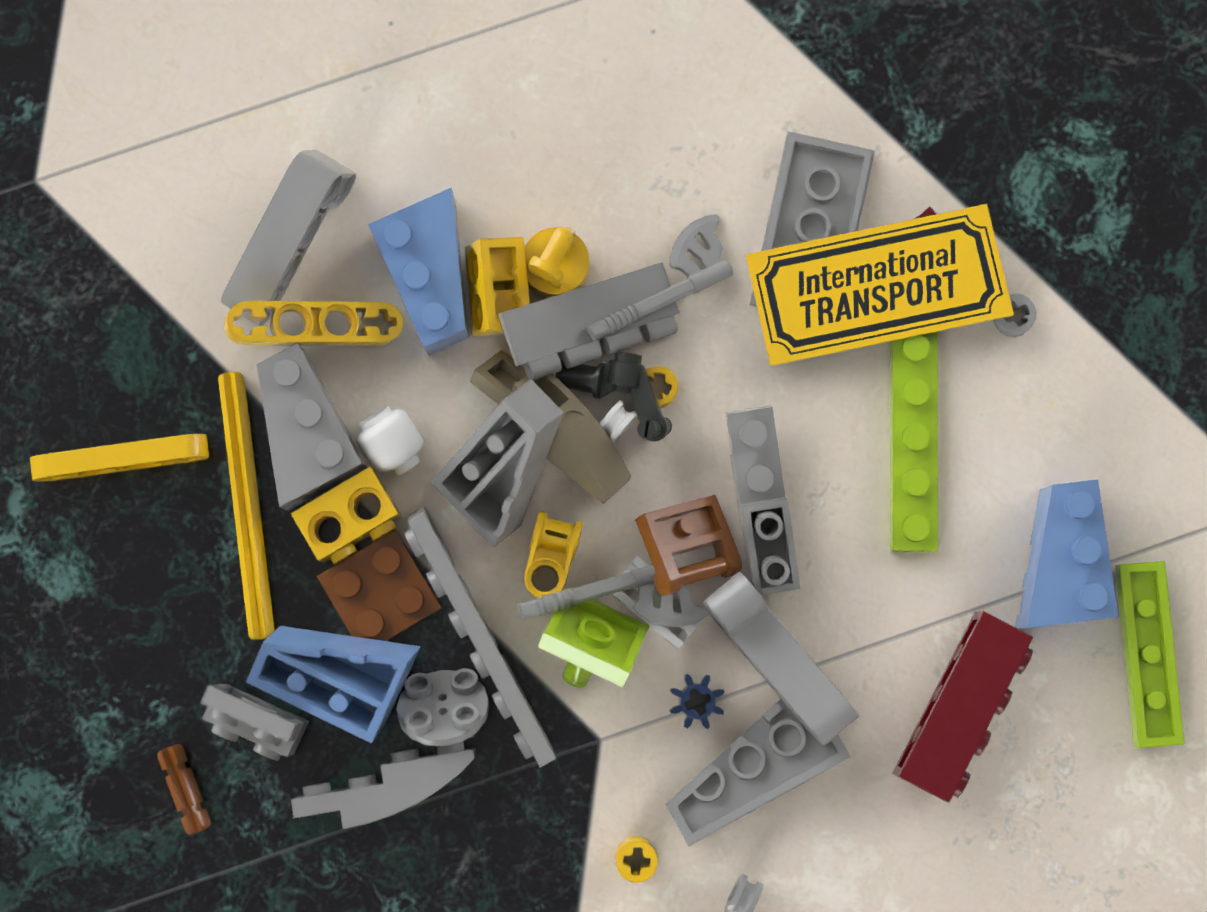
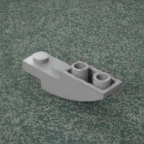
(762, 500)
(404, 784)

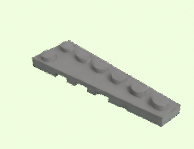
(510, 698)

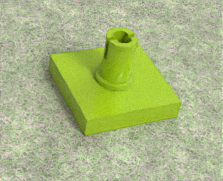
(594, 642)

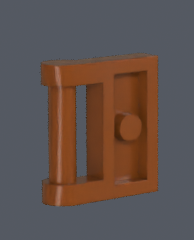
(685, 529)

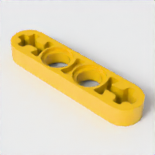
(314, 329)
(119, 457)

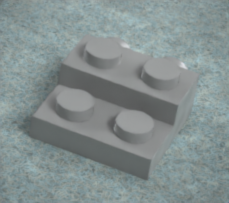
(244, 715)

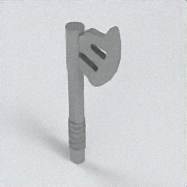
(696, 280)
(639, 578)

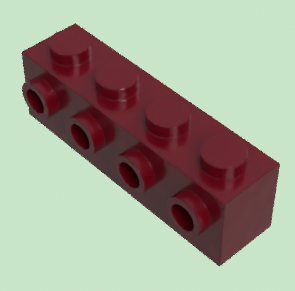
(963, 706)

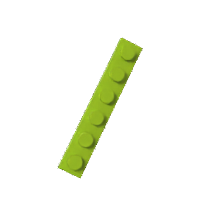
(914, 443)

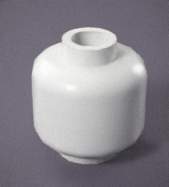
(390, 440)

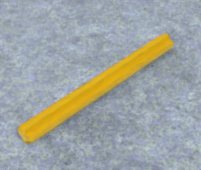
(246, 505)

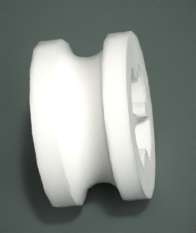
(617, 421)

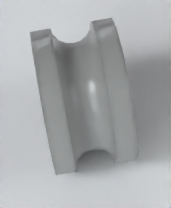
(1011, 328)
(743, 895)

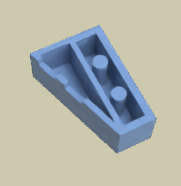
(425, 264)
(1068, 559)
(334, 676)

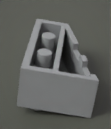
(304, 429)
(501, 463)

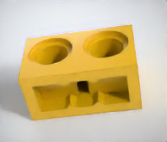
(495, 281)
(342, 505)

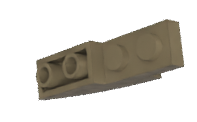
(580, 444)

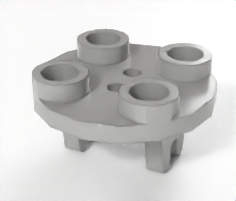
(422, 707)

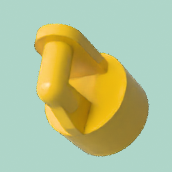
(556, 262)

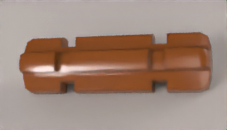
(184, 789)

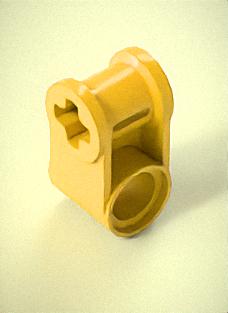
(552, 551)

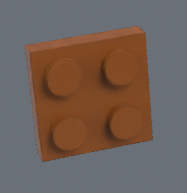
(380, 590)

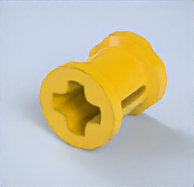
(646, 869)

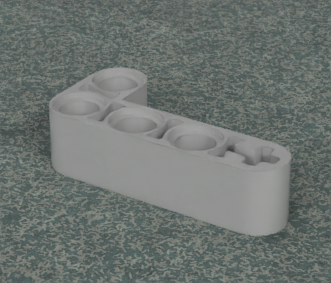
(287, 228)
(780, 659)

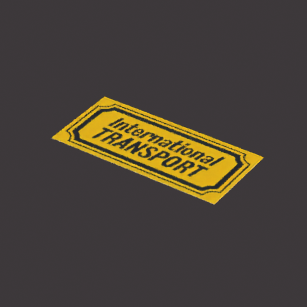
(879, 284)

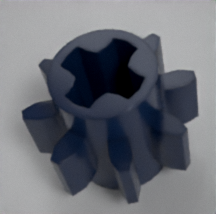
(709, 706)

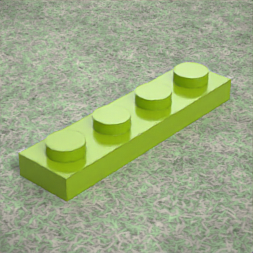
(1149, 654)

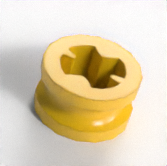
(670, 381)

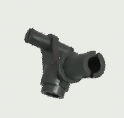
(626, 376)

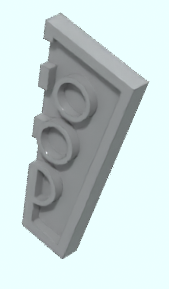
(752, 772)

